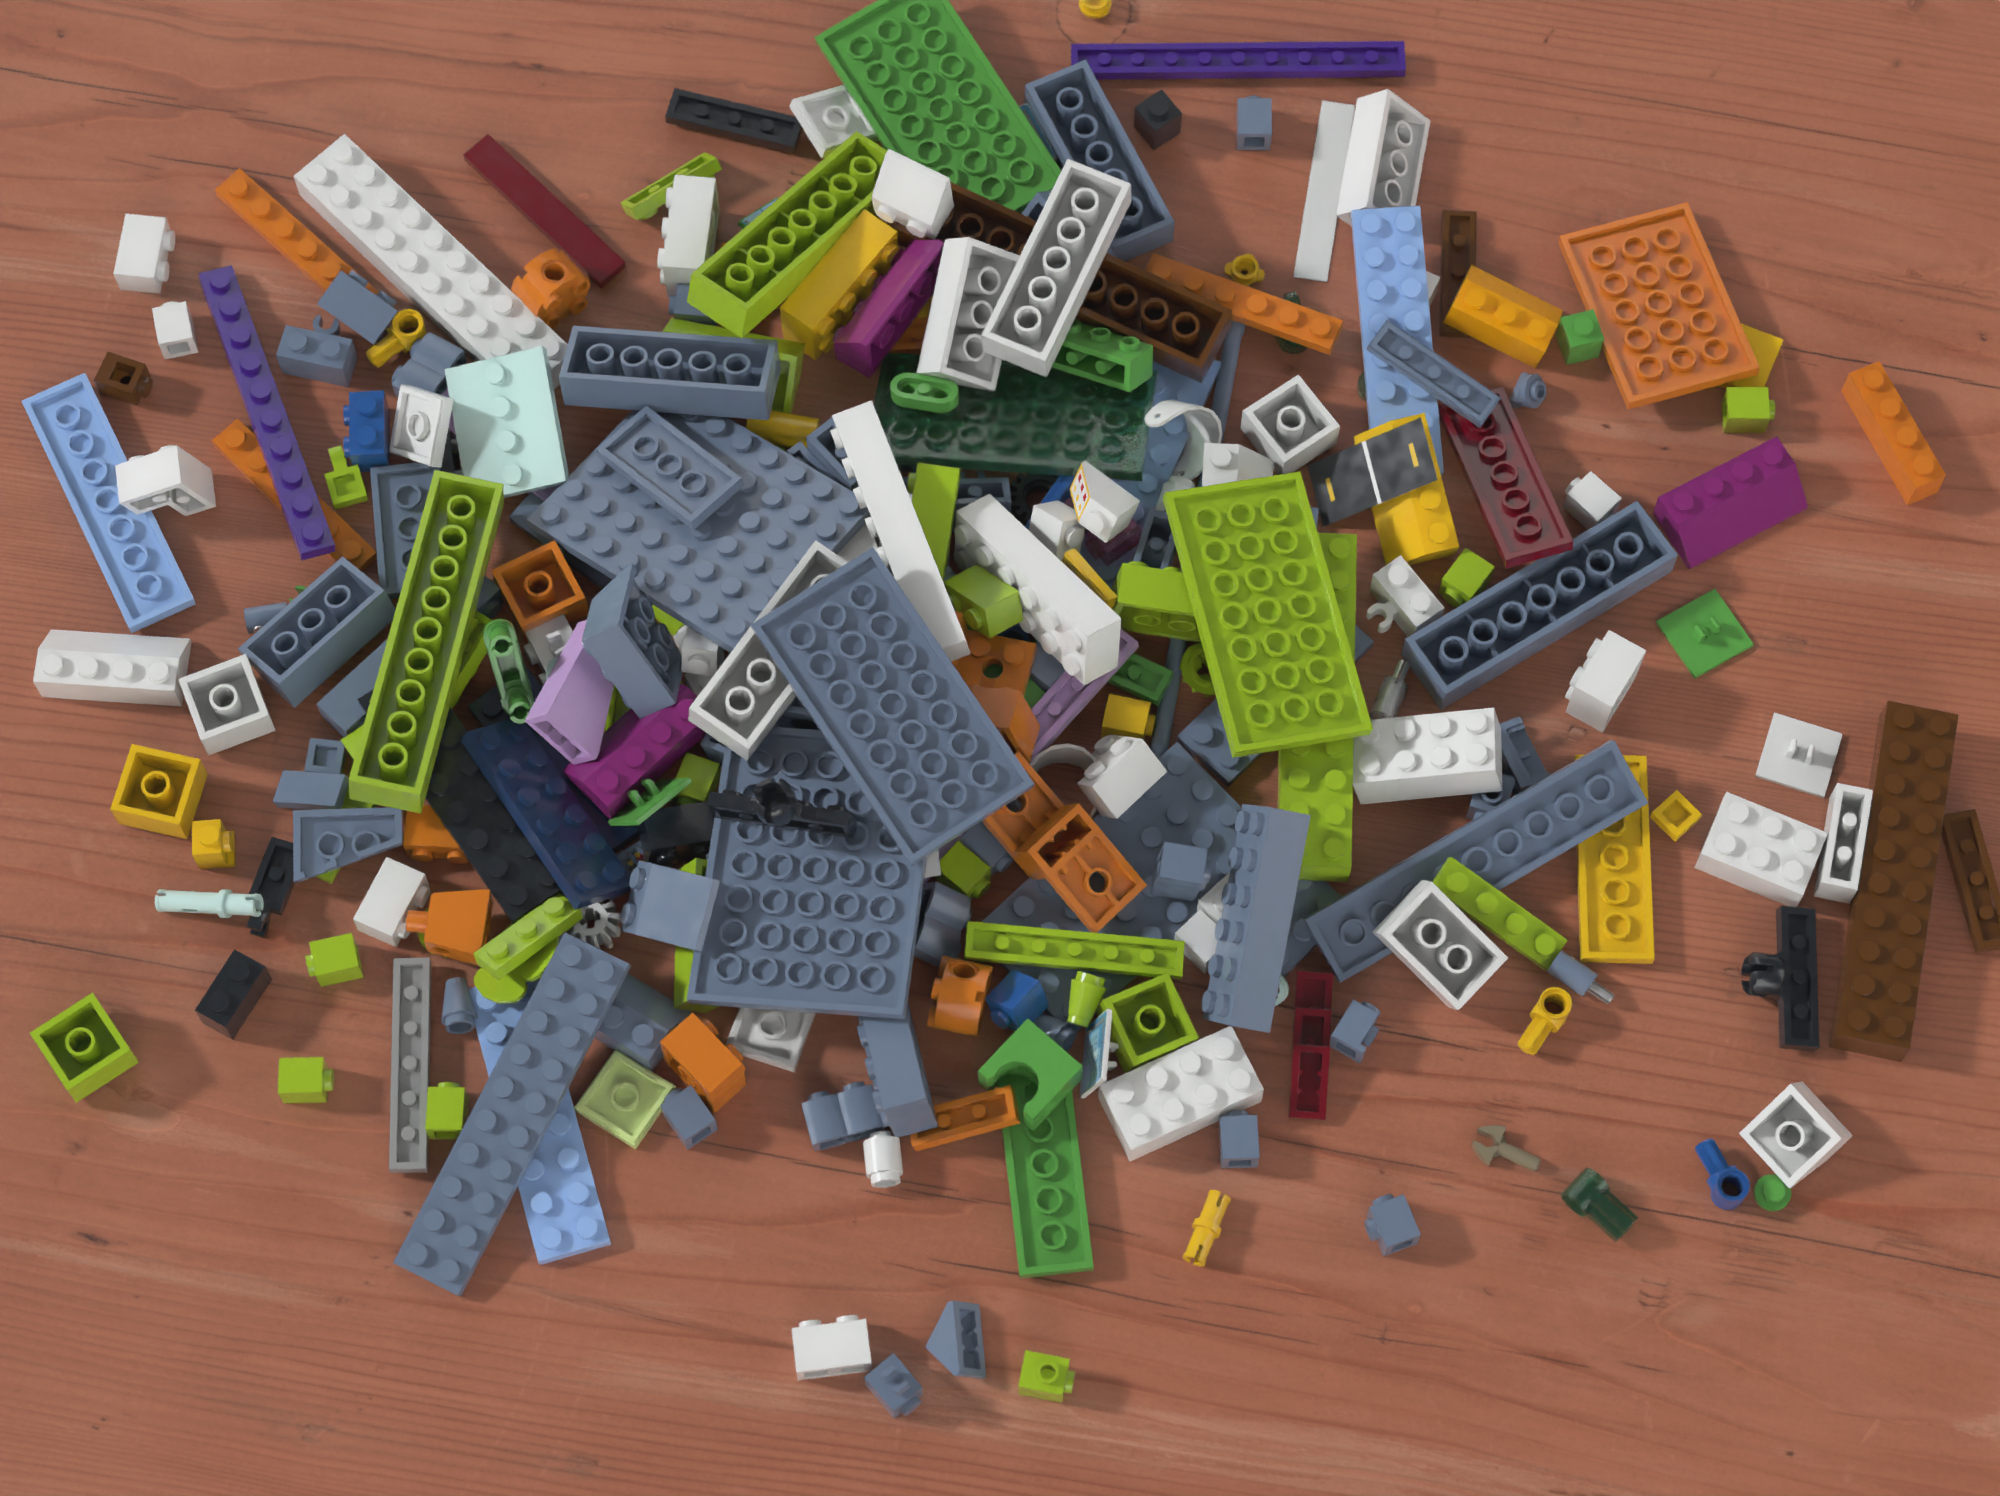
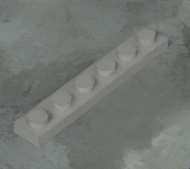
(410, 1064)

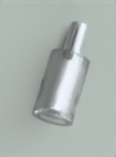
(1390, 694)

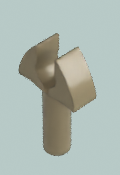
(1502, 1149)

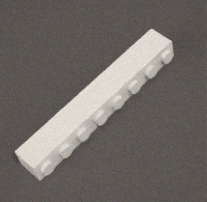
(896, 523)

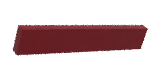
(544, 211)

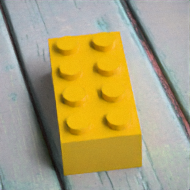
(838, 284)

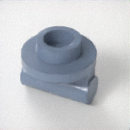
(1529, 391)

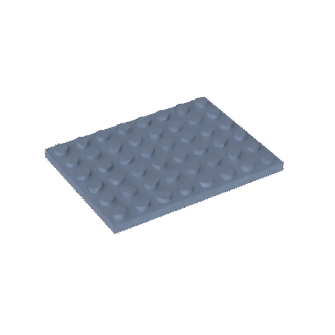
(735, 559)
(803, 912)

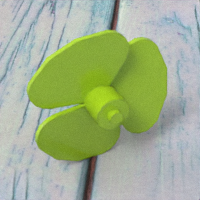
(514, 985)

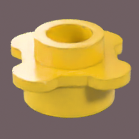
(1248, 263)

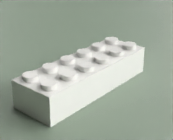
(1056, 267)
(1054, 601)
(748, 688)

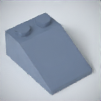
(669, 905)

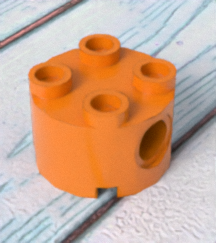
(552, 287)
(960, 996)

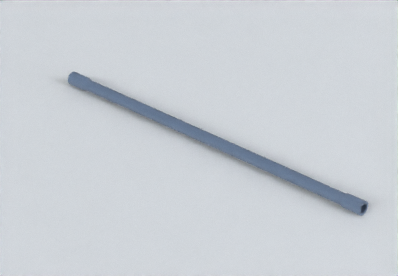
(1177, 647)

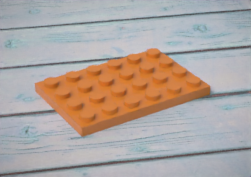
(1659, 305)

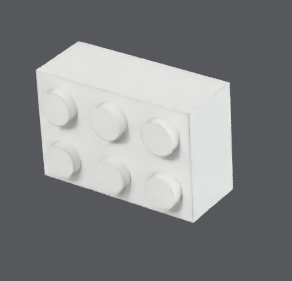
(688, 230)
(1761, 850)
(1440, 944)

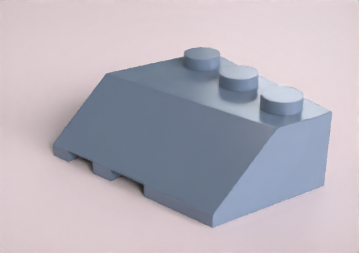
(632, 646)

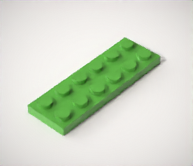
(1046, 1189)

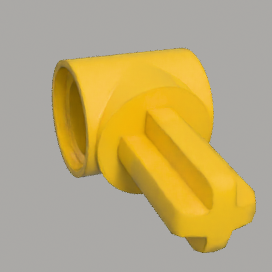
(396, 339)
(1543, 1021)

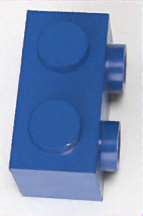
(368, 429)

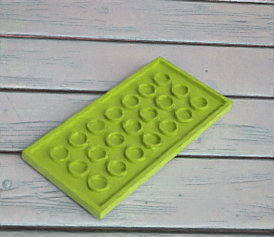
(1267, 614)

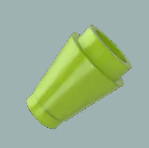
(1084, 998)

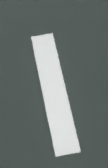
(1324, 191)

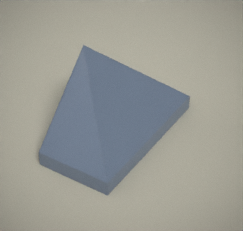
(959, 1340)

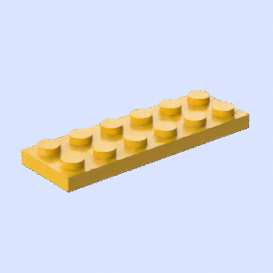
(1617, 886)

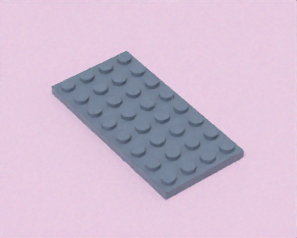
(892, 706)
(1179, 809)

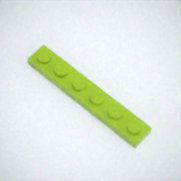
(1073, 950)

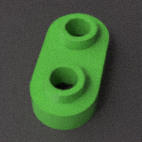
(924, 392)

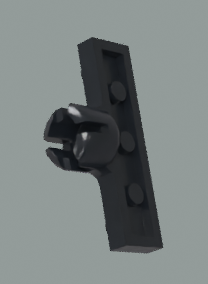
(778, 806)
(1789, 978)

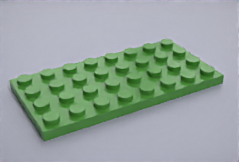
(938, 98)

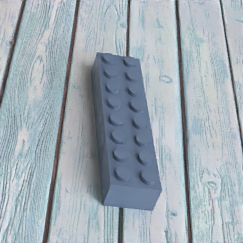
(1538, 605)

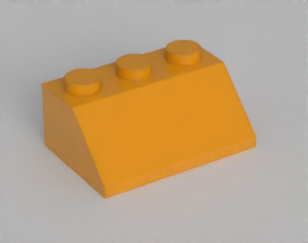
(1503, 316)

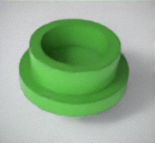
(1771, 1193)

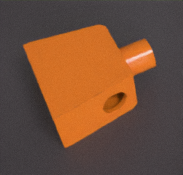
(454, 923)

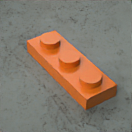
(970, 1117)

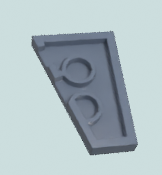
(341, 837)

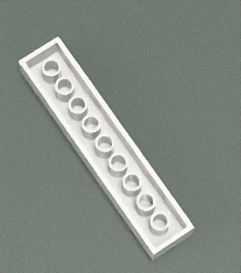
(422, 257)

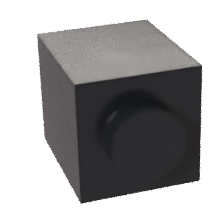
(1157, 119)

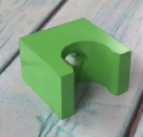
(1040, 1059)

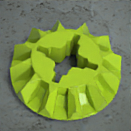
(1190, 665)

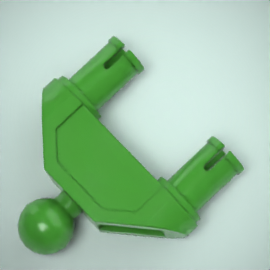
(508, 669)

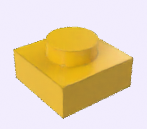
(1675, 815)

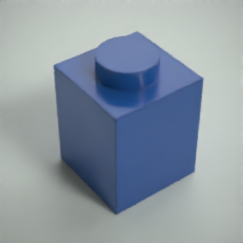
(1016, 1000)

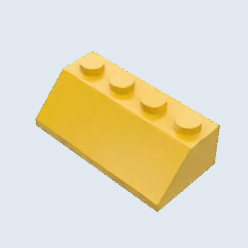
(1418, 521)

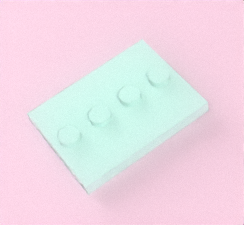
(508, 421)

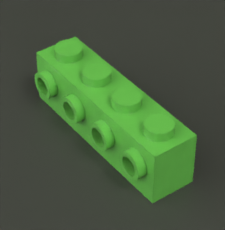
(1105, 357)

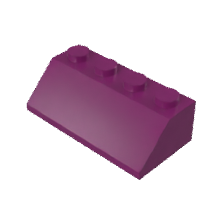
(890, 307)
(1731, 503)
(635, 752)

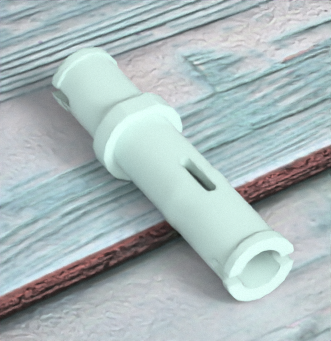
(221, 903)

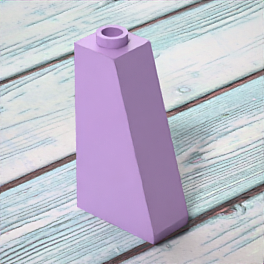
(573, 703)

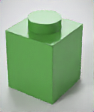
(1579, 337)

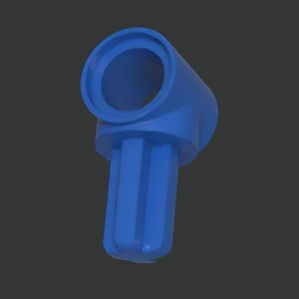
(1721, 1173)

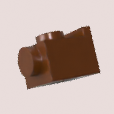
(118, 371)

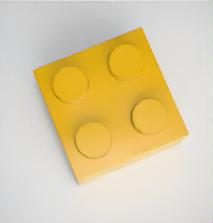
(159, 791)

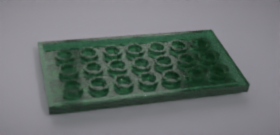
(1023, 425)

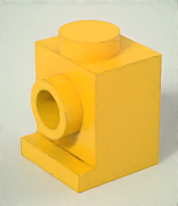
(212, 844)

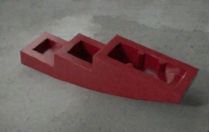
(1311, 1045)

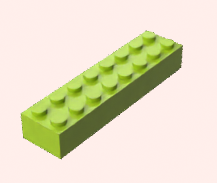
(787, 239)

